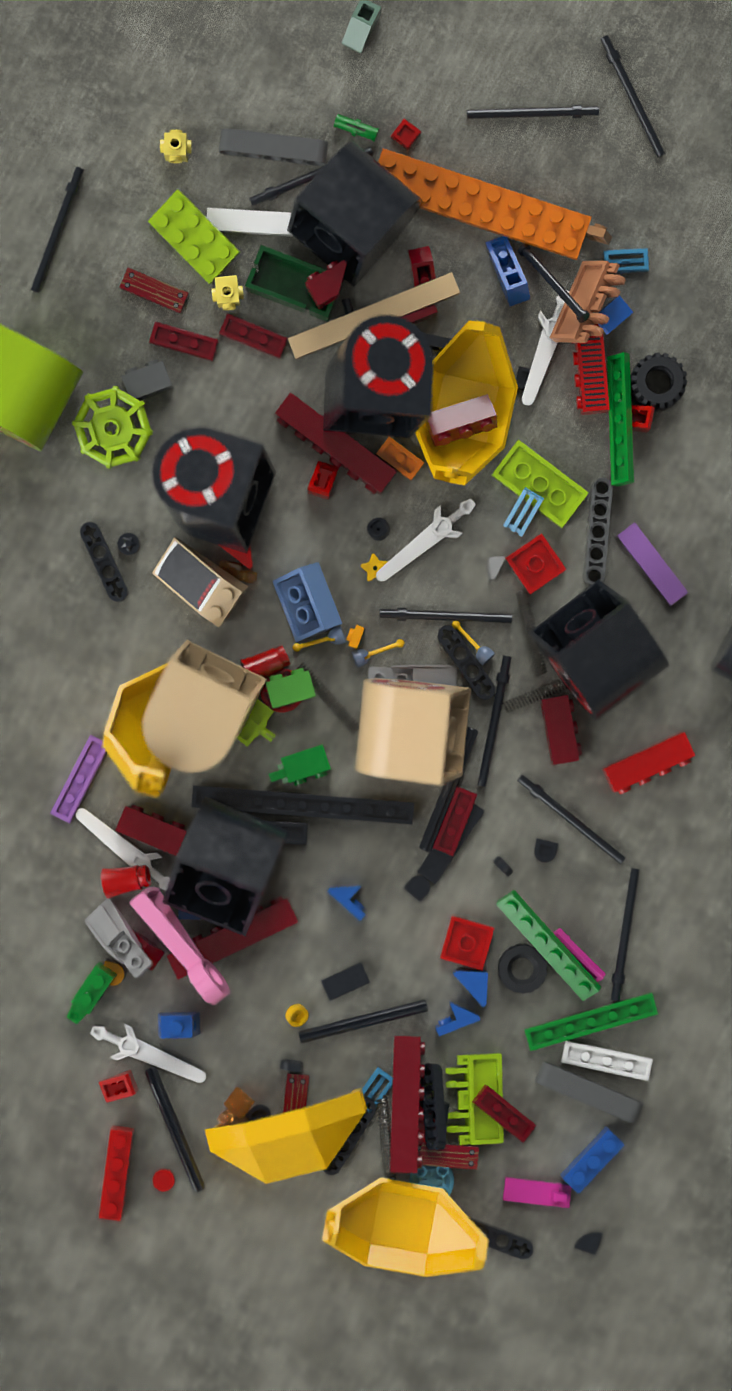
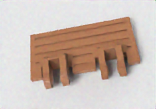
(589, 291)

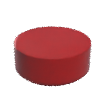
(163, 1179)

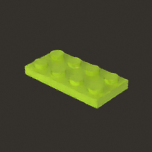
(194, 236)
(527, 469)

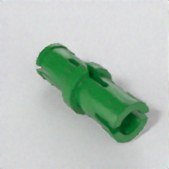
(342, 121)

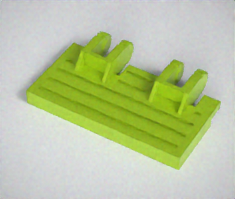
(480, 1070)

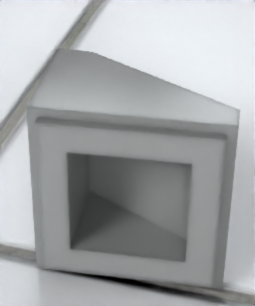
(493, 566)

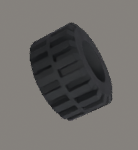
(671, 369)

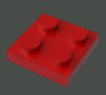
(535, 564)
(467, 942)

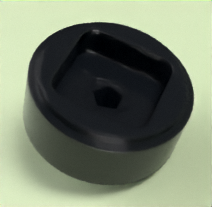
(378, 529)
(128, 543)

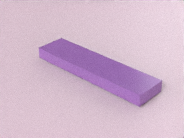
(652, 564)
(79, 779)

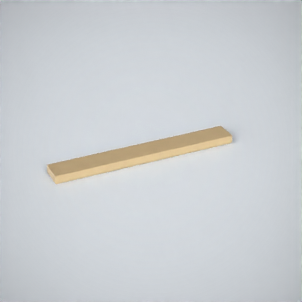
(397, 305)

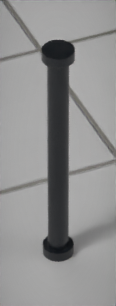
(525, 250)

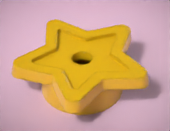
(368, 567)

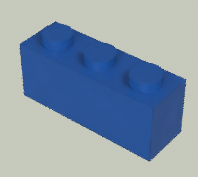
(592, 1159)

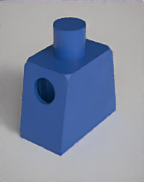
(178, 1025)

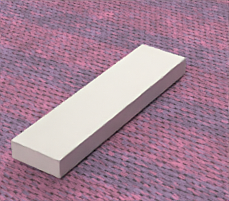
(250, 221)
(607, 1060)

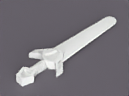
(543, 354)
(426, 539)
(121, 846)
(144, 1052)

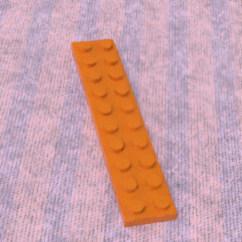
(490, 206)

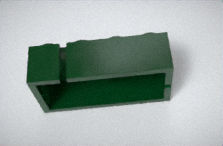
(283, 281)

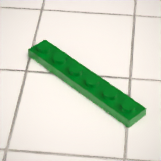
(620, 419)
(548, 945)
(591, 1021)

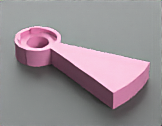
(170, 930)

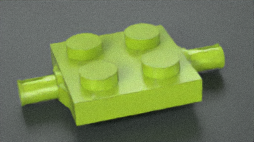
(257, 724)

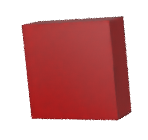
(406, 134)

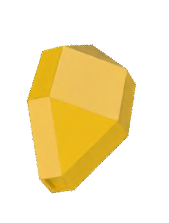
(466, 369)
(125, 735)
(290, 1141)
(406, 1230)

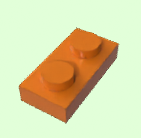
(400, 458)

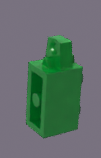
(302, 765)
(90, 992)

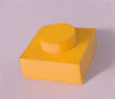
(354, 636)

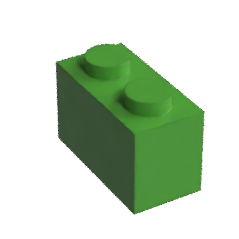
(290, 688)

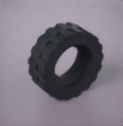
(539, 968)

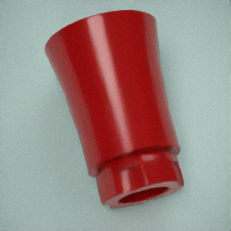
(267, 662)
(124, 879)

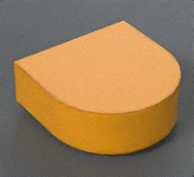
(118, 969)

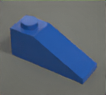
(508, 271)

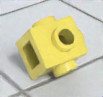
(178, 153)
(224, 285)

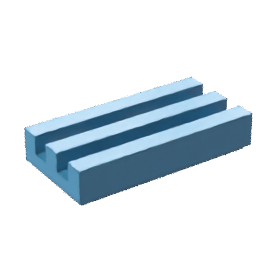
(644, 252)
(514, 527)
(384, 1076)

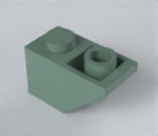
(361, 25)

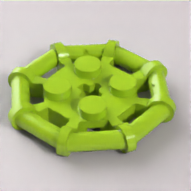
(118, 416)

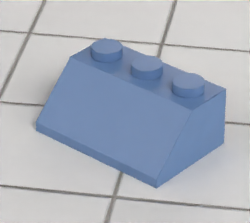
(307, 601)

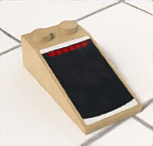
(199, 582)

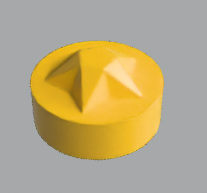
(296, 1015)

